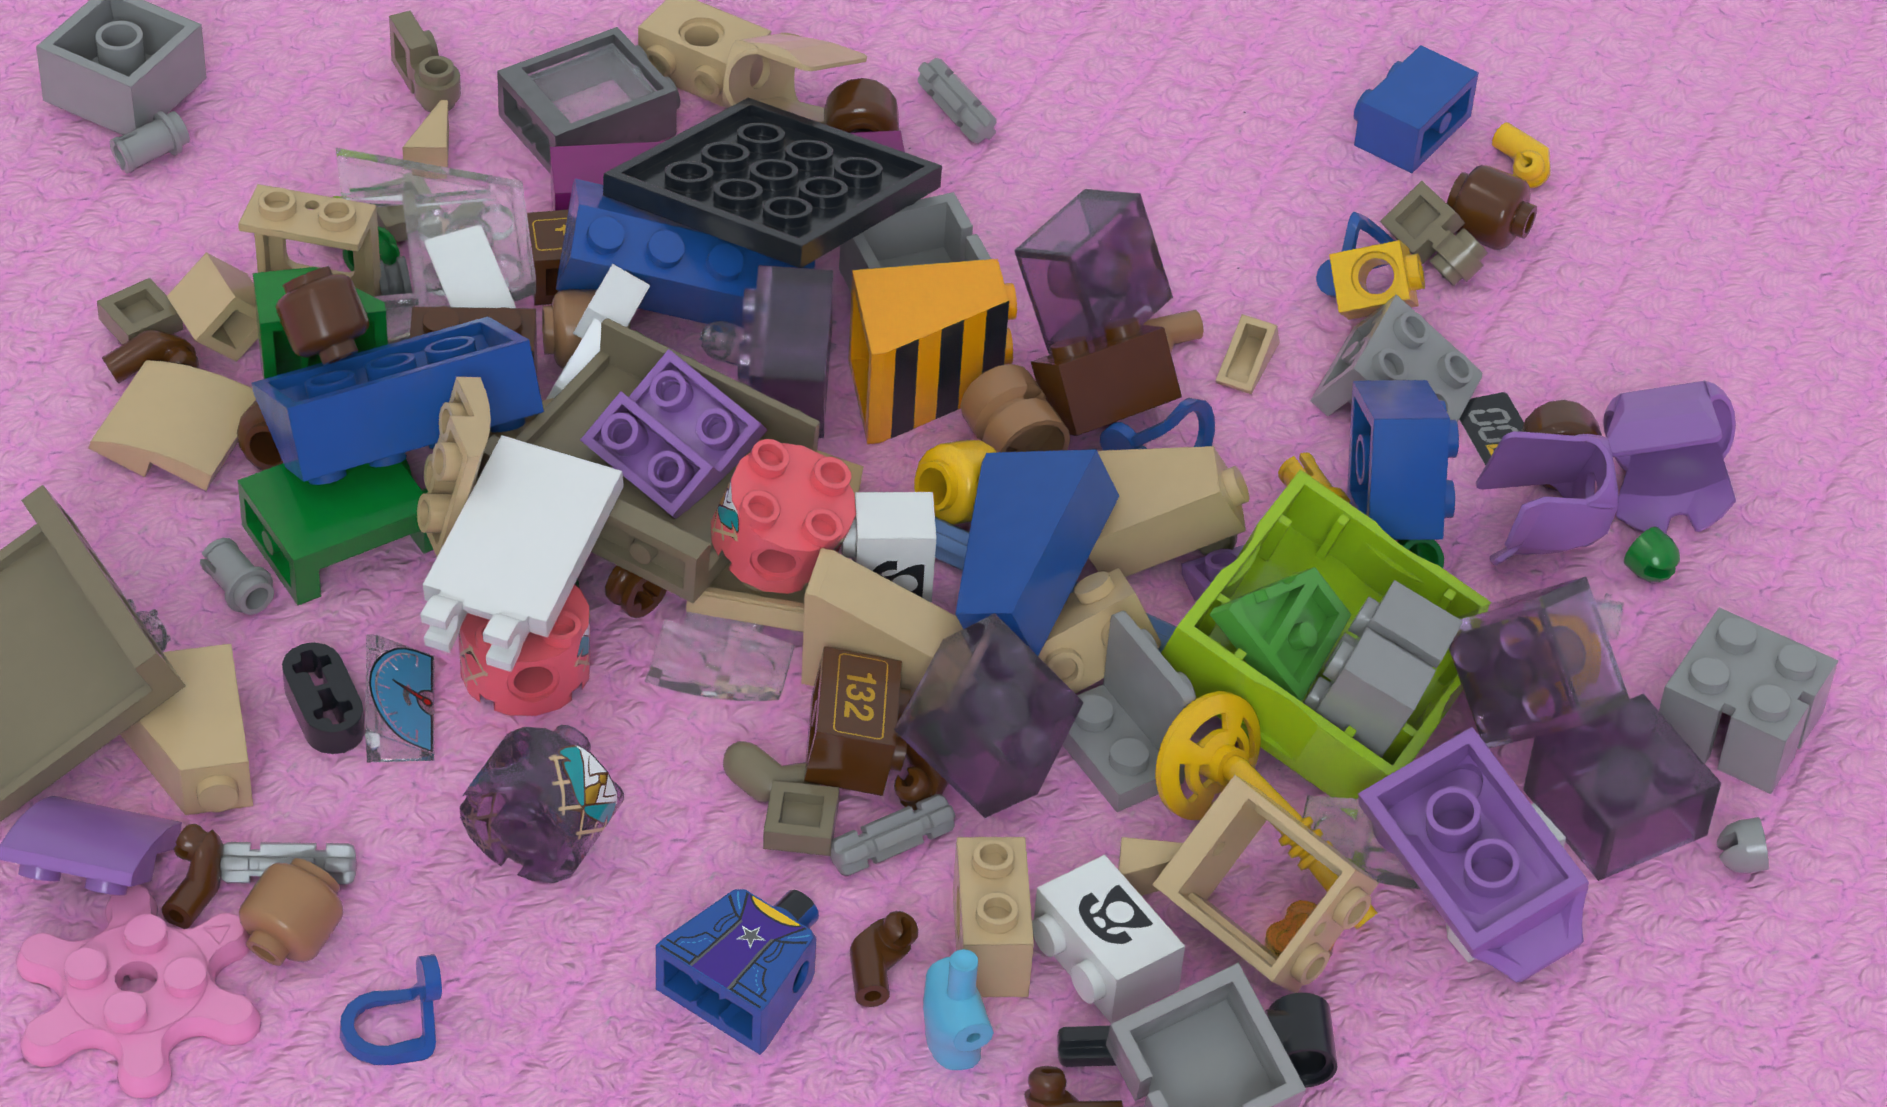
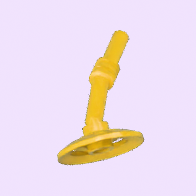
(1219, 761)

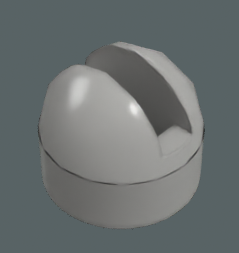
(1744, 846)

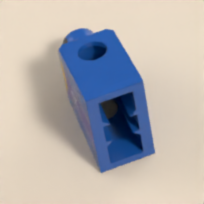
(741, 963)

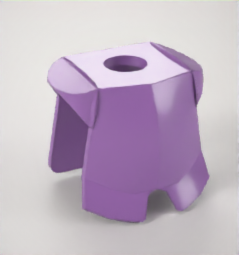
(1672, 454)
(1571, 467)

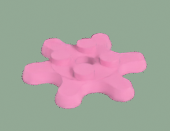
(131, 1025)

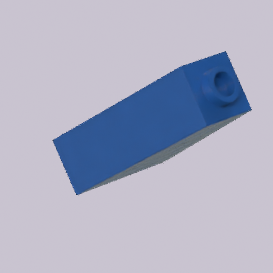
(1032, 537)

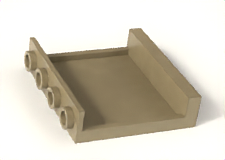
(638, 531)
(70, 656)

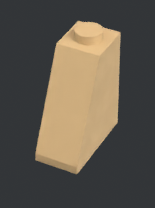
(1167, 506)
(869, 615)
(198, 736)

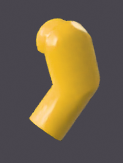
(1529, 155)

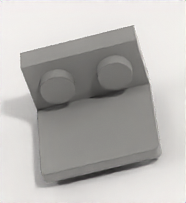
(1398, 346)
(1128, 716)

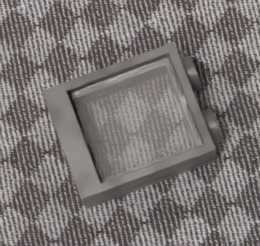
(587, 96)

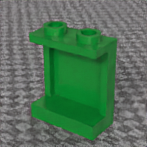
(315, 526)

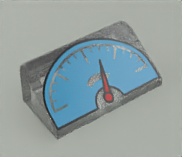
(398, 702)

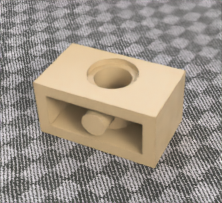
(693, 45)
(994, 912)

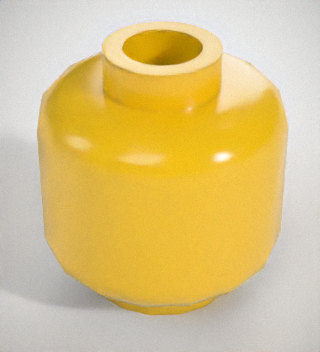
(953, 477)

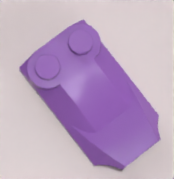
(1481, 856)

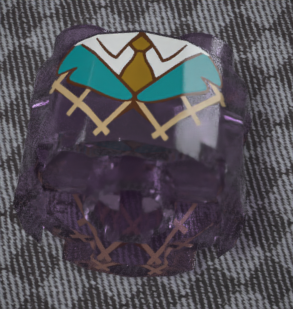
(540, 802)

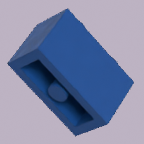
(1415, 108)

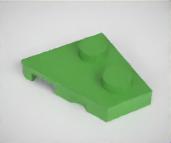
(1286, 628)

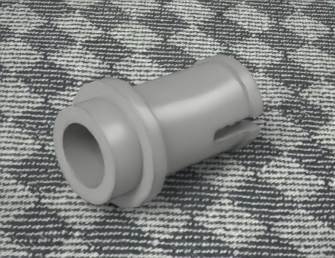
(150, 141)
(245, 586)

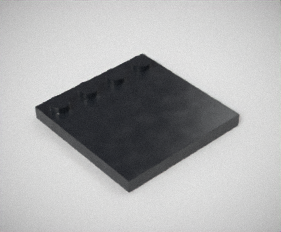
(773, 181)

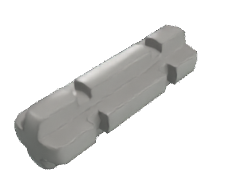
(957, 100)
(892, 834)
(242, 862)

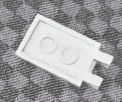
(518, 547)

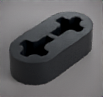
(334, 694)

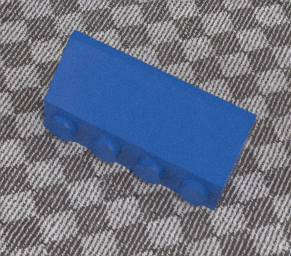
(686, 269)
(392, 396)

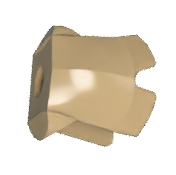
(780, 57)

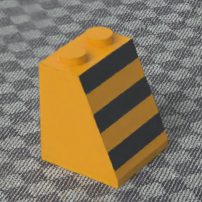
(924, 339)

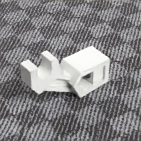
(615, 299)

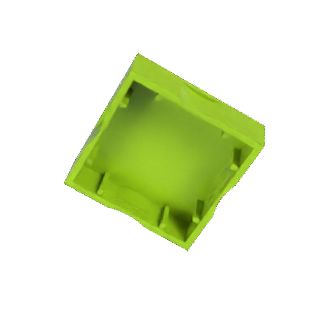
(1358, 560)

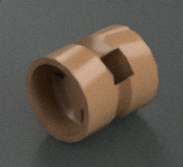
(1012, 412)

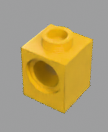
(1353, 266)

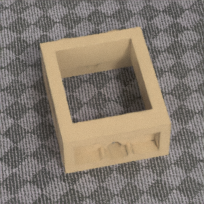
(1216, 847)

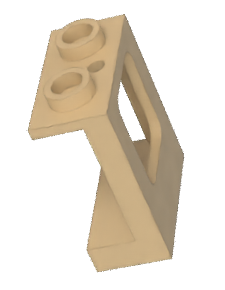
(334, 222)

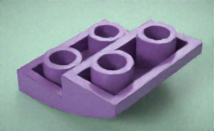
(674, 435)
(88, 841)

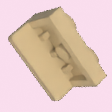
(1080, 635)

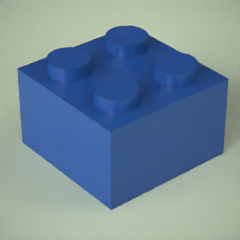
(1401, 457)

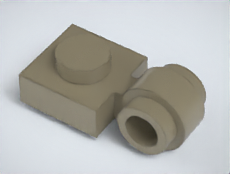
(419, 63)
(1429, 227)

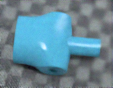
(955, 1012)

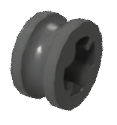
(395, 278)

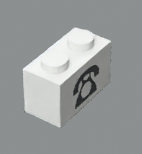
(895, 538)
(1107, 939)

